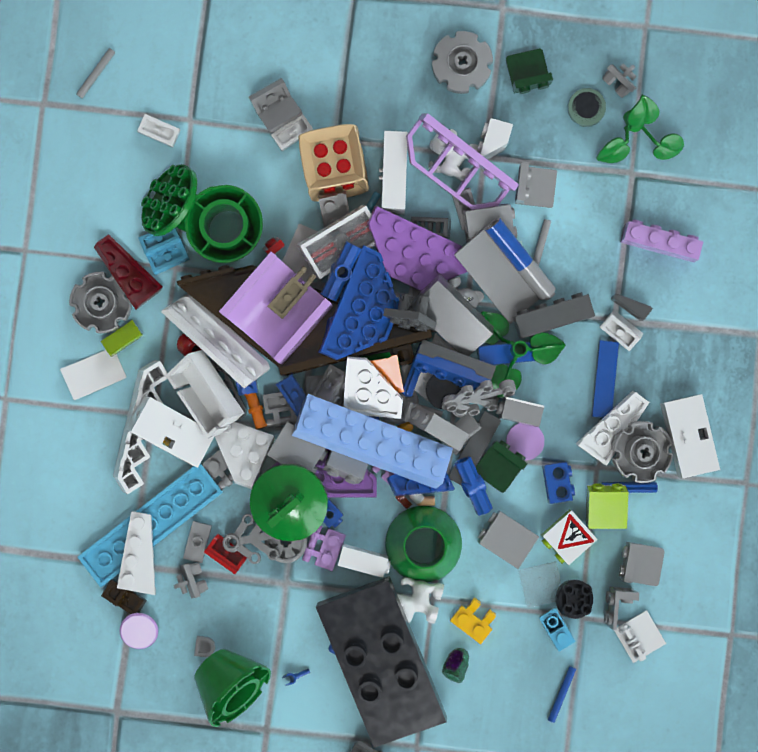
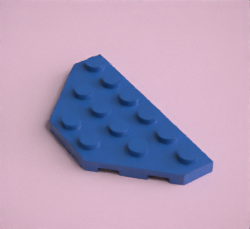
(360, 312)

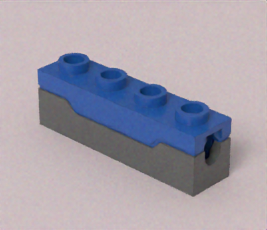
(452, 365)

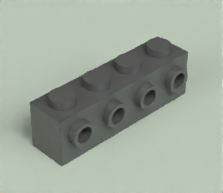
(553, 316)

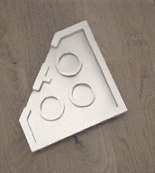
(369, 390)
(244, 452)

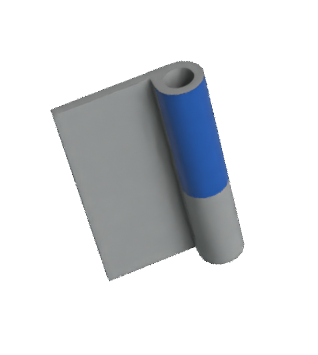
(504, 270)

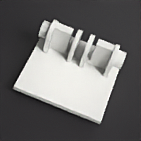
(640, 636)

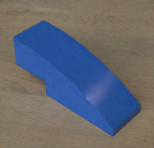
(501, 354)

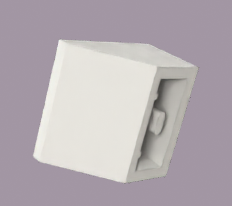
(495, 137)

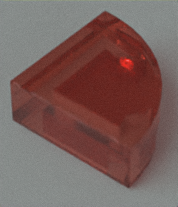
(404, 501)

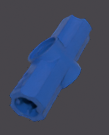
(347, 260)
(473, 486)

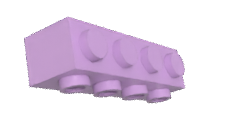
(661, 241)

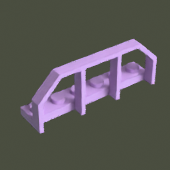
(460, 148)

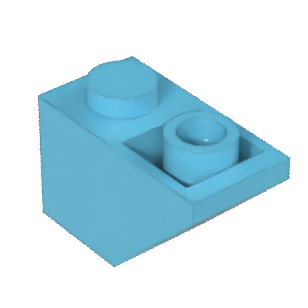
(556, 629)

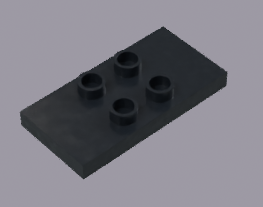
(381, 662)

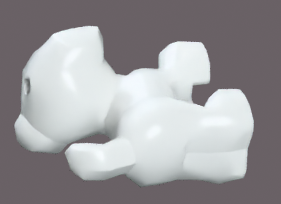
(452, 160)
(420, 599)

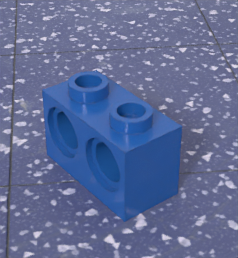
(553, 483)

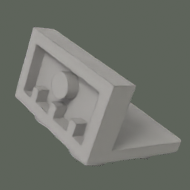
(535, 186)
(331, 386)
(613, 596)

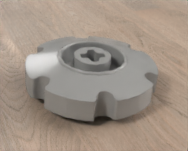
(462, 47)
(86, 297)
(654, 444)

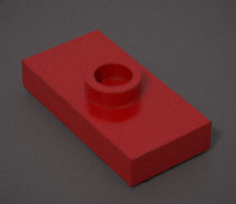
(273, 245)

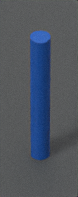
(562, 693)

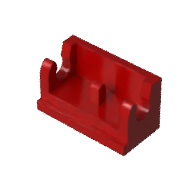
(230, 560)

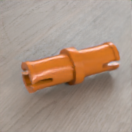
(256, 410)

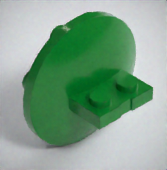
(172, 200)
(288, 502)

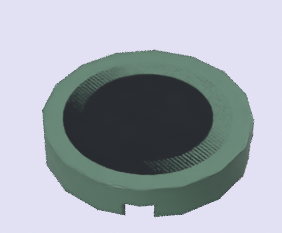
(586, 107)

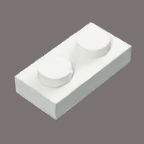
(158, 130)
(289, 133)

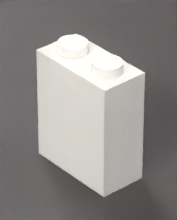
(364, 561)

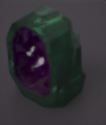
(456, 665)

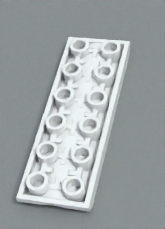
(217, 340)

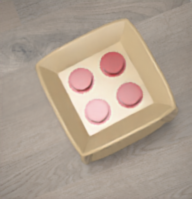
(333, 161)

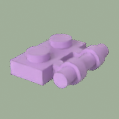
(329, 550)

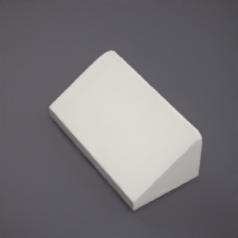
(621, 330)

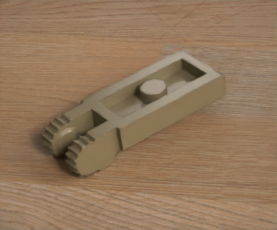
(290, 294)

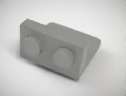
(275, 105)
(641, 564)

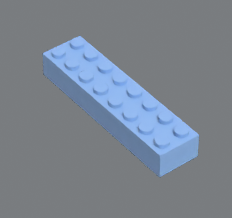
(372, 441)

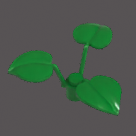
(642, 113)
(544, 347)

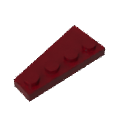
(128, 273)

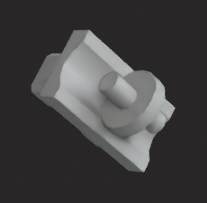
(613, 74)
(194, 588)

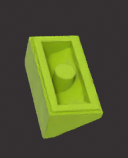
(121, 338)

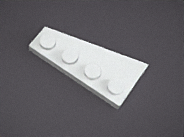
(600, 438)
(137, 563)

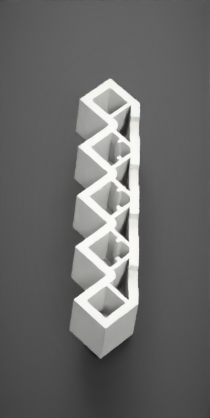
(131, 448)

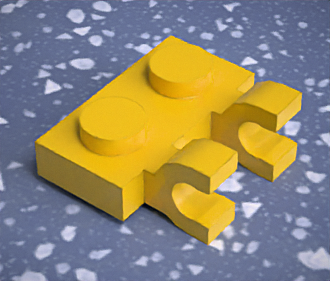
(471, 624)

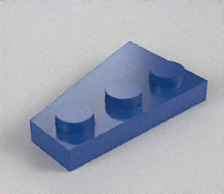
(405, 486)

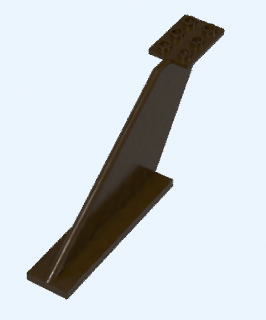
(217, 287)

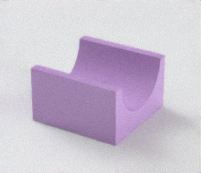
(250, 310)

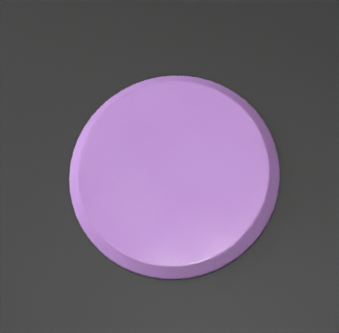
(525, 440)
(138, 631)

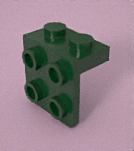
(528, 71)
(500, 466)

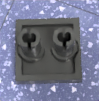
(409, 318)

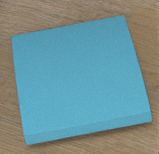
(164, 251)

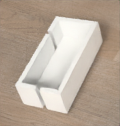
(208, 396)

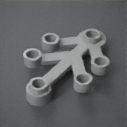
(485, 390)
(254, 538)

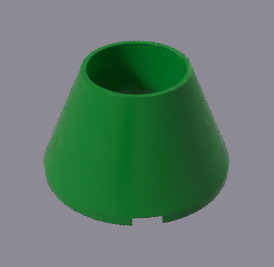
(211, 203)
(417, 518)
(229, 685)

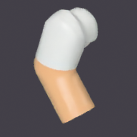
(421, 500)

